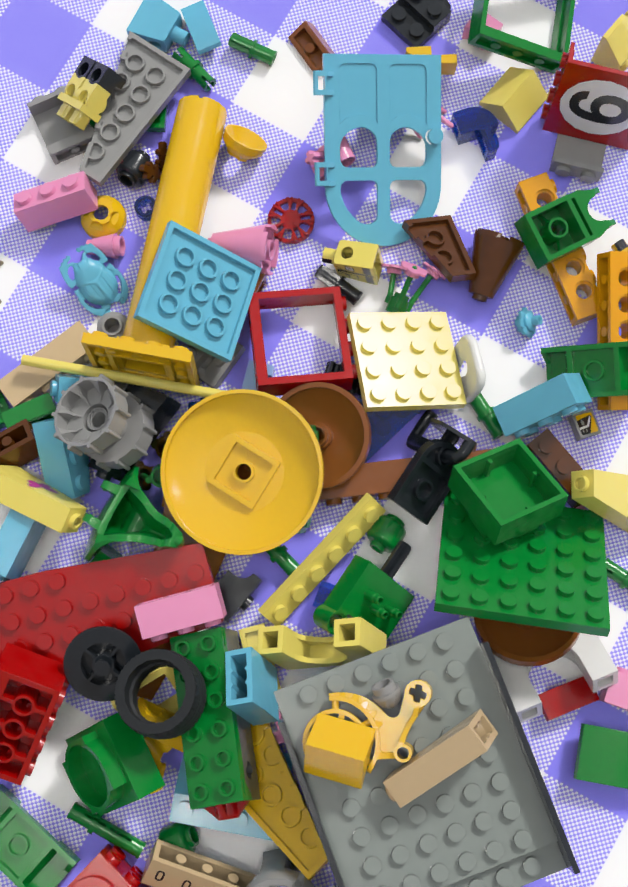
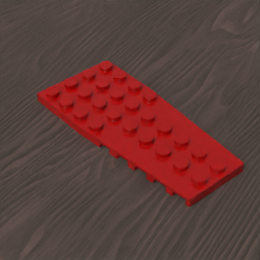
(57, 604)

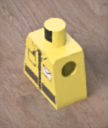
(355, 260)

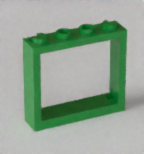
(521, 49)

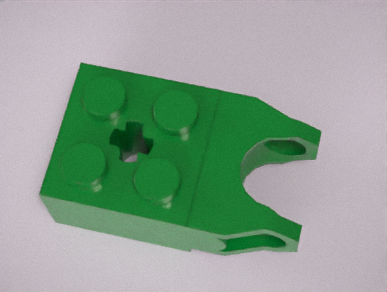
(560, 227)

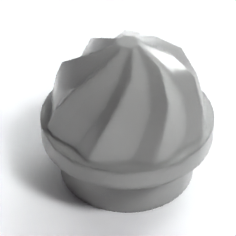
(386, 693)

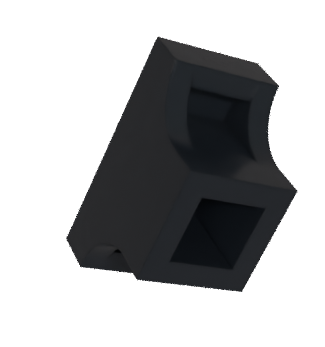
(237, 592)

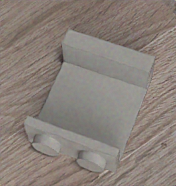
(61, 137)
(578, 158)

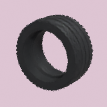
(129, 684)

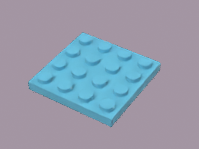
(197, 292)

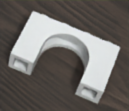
(589, 657)

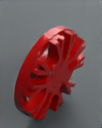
(291, 220)

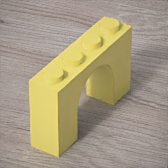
(292, 651)

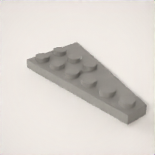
(150, 85)

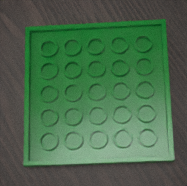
(538, 580)

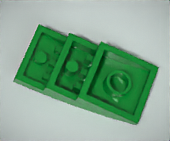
(602, 756)

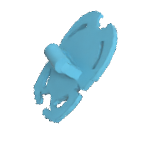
(94, 281)

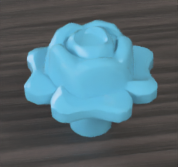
(527, 322)

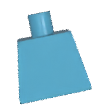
(159, 25)

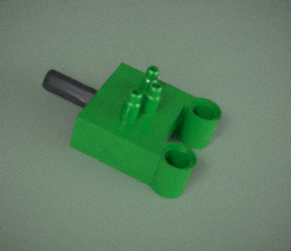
(368, 594)

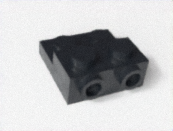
(417, 19)

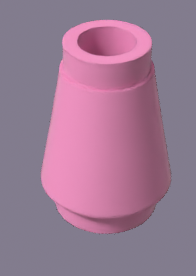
(110, 245)

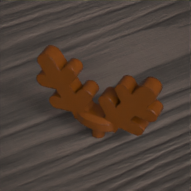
(153, 171)

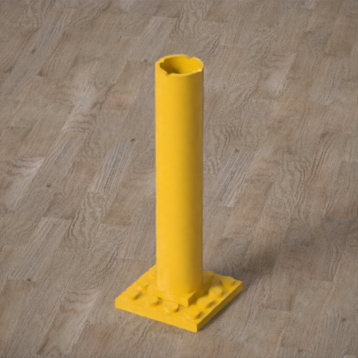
(179, 198)

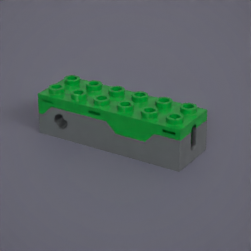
(220, 745)

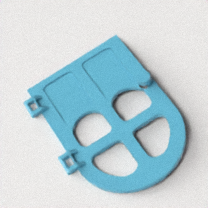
(382, 97)

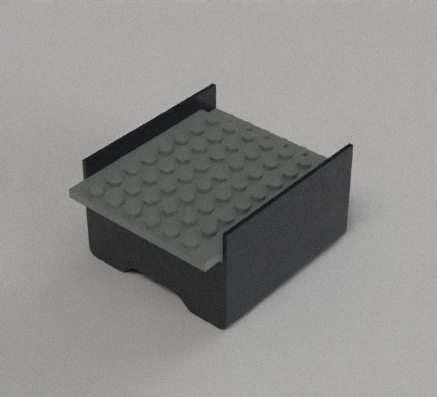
(470, 830)

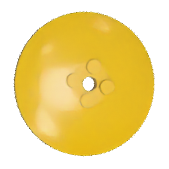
(203, 479)

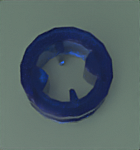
(143, 201)

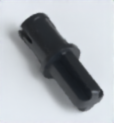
(332, 279)

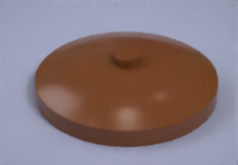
(341, 427)
(525, 643)

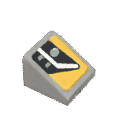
(584, 425)

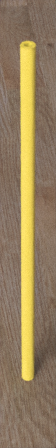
(118, 376)

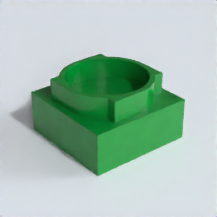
(507, 492)
(110, 766)

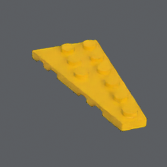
(282, 808)

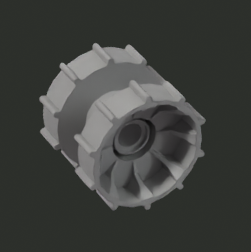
(104, 423)

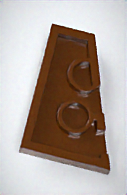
(442, 245)

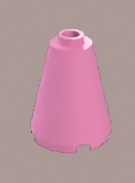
(252, 244)

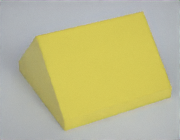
(515, 97)

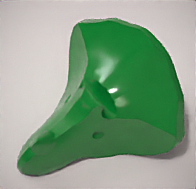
(129, 518)

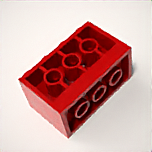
(29, 699)

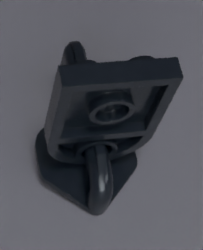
(427, 475)

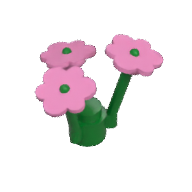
(399, 301)

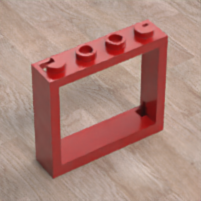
(297, 298)

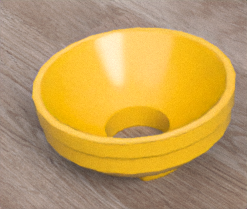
(243, 143)
(113, 223)

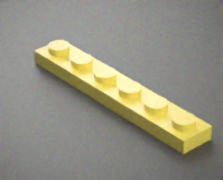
(322, 560)

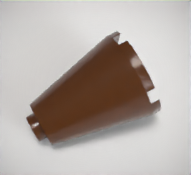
(492, 259)

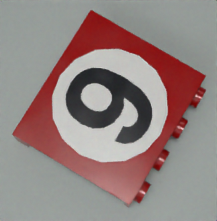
(588, 102)

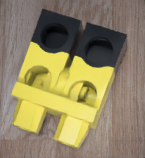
(88, 92)

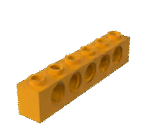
(577, 309)
(609, 316)

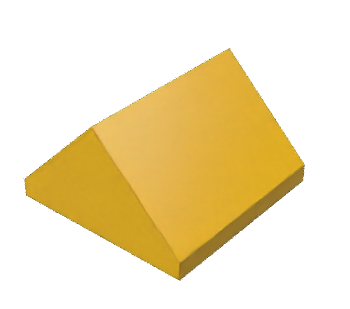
(338, 750)

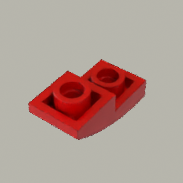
(566, 698)

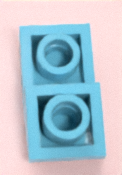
(201, 27)

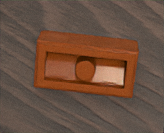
(310, 45)

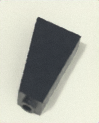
(164, 408)

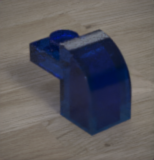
(478, 125)

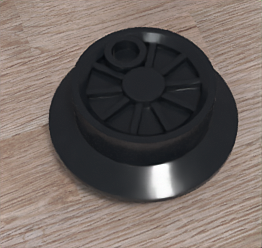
(96, 661)

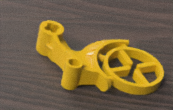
(390, 731)

